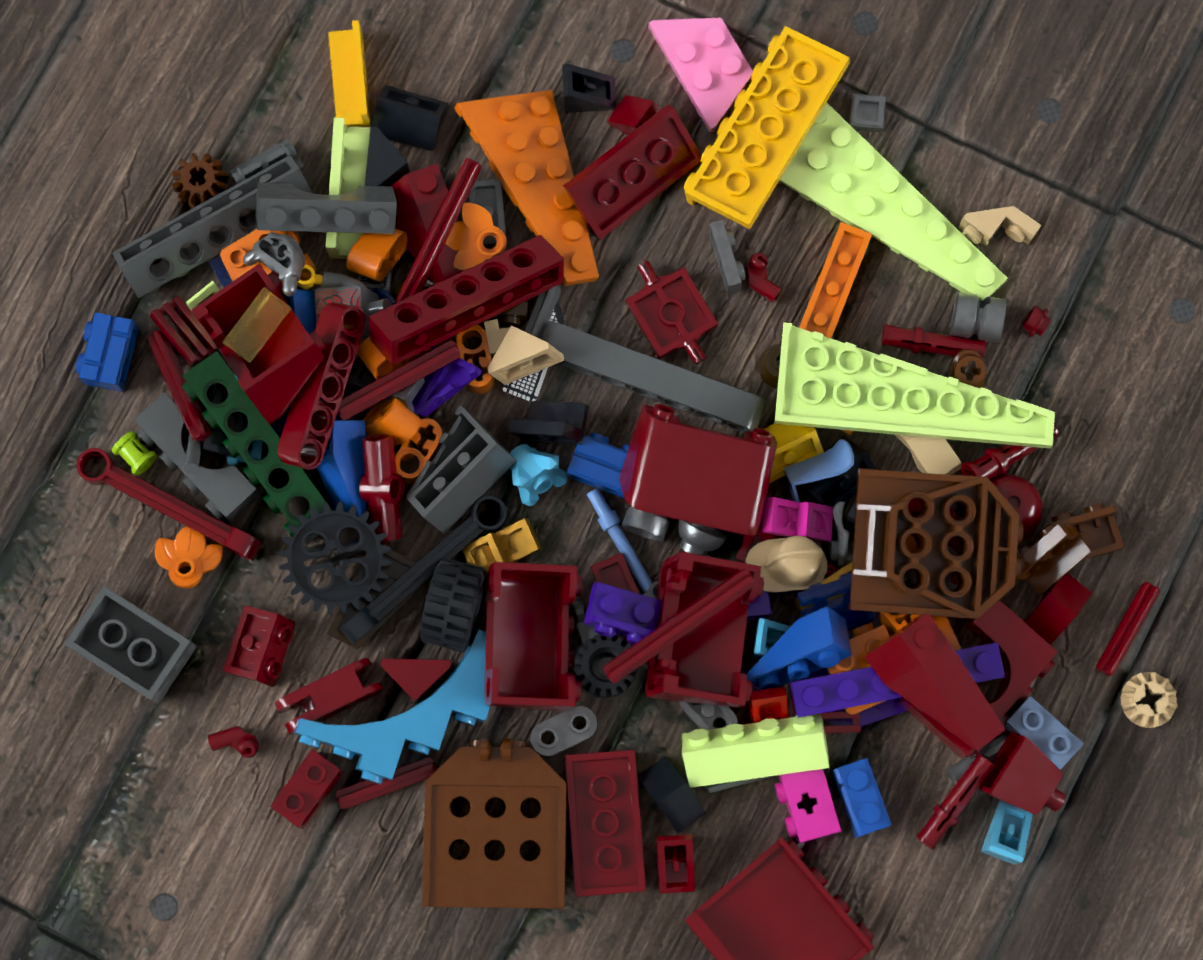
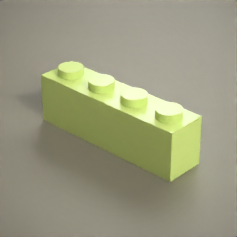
(754, 750)

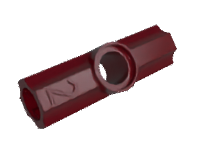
(382, 485)

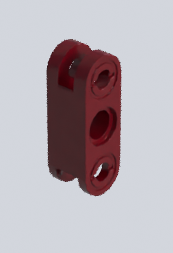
(329, 694)

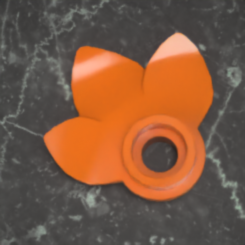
(469, 234)
(187, 551)

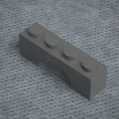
(291, 209)
(225, 487)

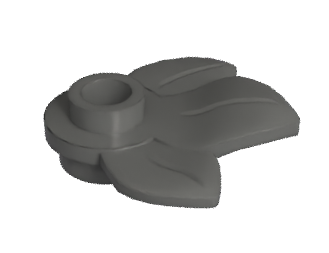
(841, 548)

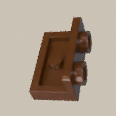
(1096, 527)
(1052, 556)

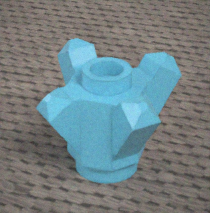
(535, 473)

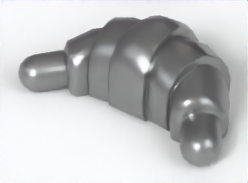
(280, 254)

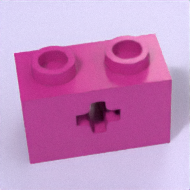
(823, 816)

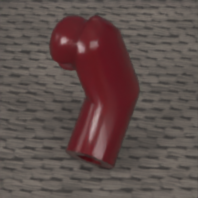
(757, 277)
(237, 738)

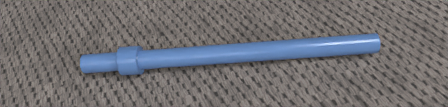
(610, 522)

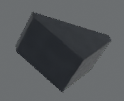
(587, 90)
(384, 161)
(671, 794)

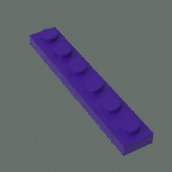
(865, 687)

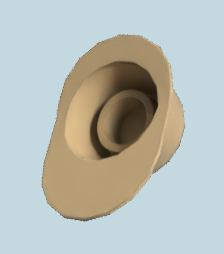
(789, 563)

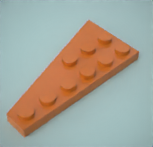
(533, 164)

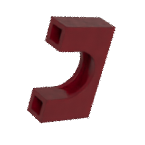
(1023, 659)

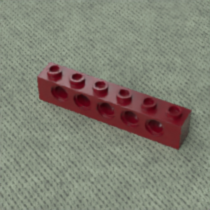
(466, 299)

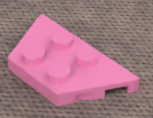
(705, 63)

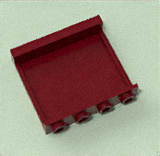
(779, 914)

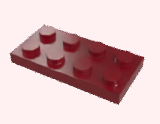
(633, 172)
(605, 823)

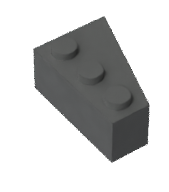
(460, 472)

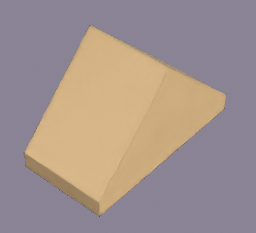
(521, 356)

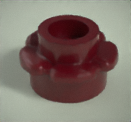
(1036, 321)

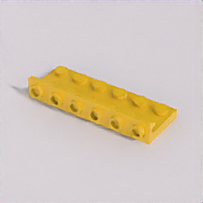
(766, 127)

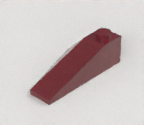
(418, 204)
(932, 677)

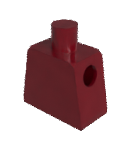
(1024, 776)

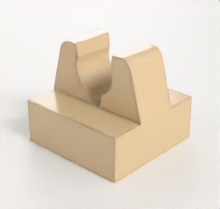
(494, 335)

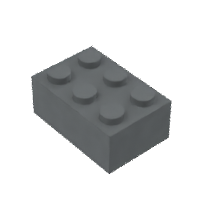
(130, 645)

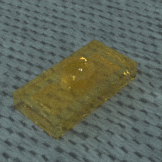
(257, 325)

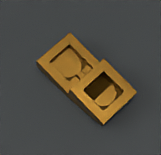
(503, 546)

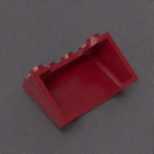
(530, 636)

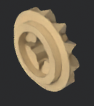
(1142, 714)

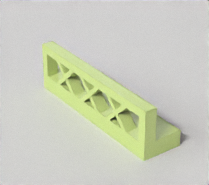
(346, 173)

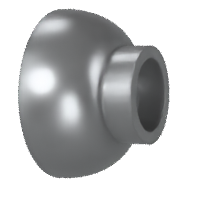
(699, 538)

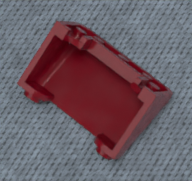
(283, 362)
(697, 472)
(708, 659)

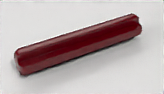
(1128, 629)
(403, 776)

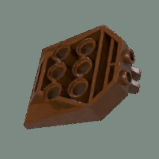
(986, 533)
(485, 774)

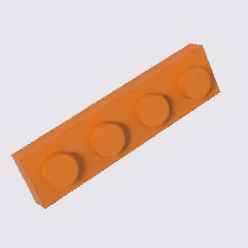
(835, 280)

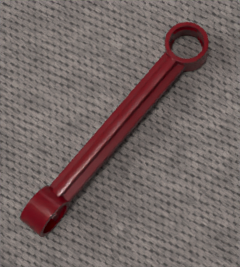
(182, 512)

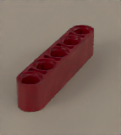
(318, 402)

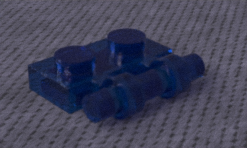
(818, 596)

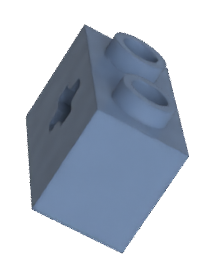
(1044, 731)

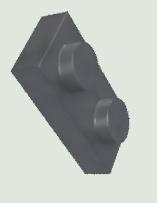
(723, 243)

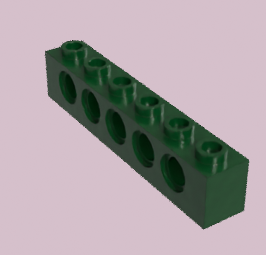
(215, 371)

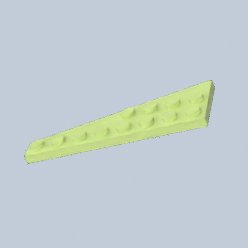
(866, 192)
(857, 390)

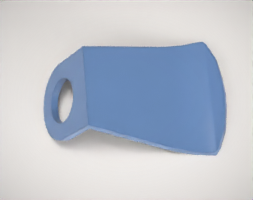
(822, 466)

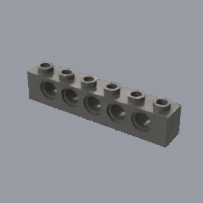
(196, 227)

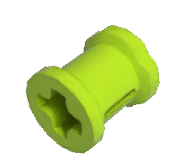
(134, 453)

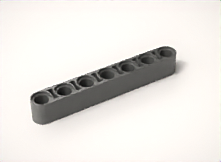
(655, 378)

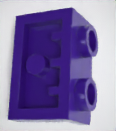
(621, 612)

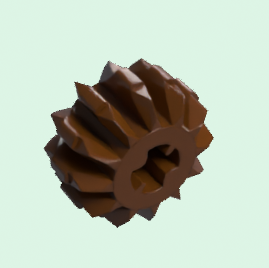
(203, 169)

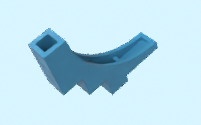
(422, 725)

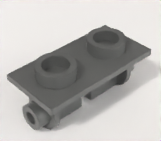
(265, 160)

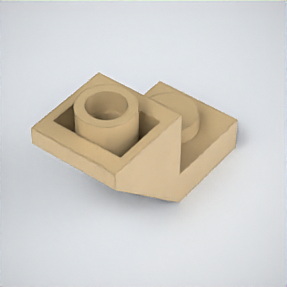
(982, 225)
(932, 454)

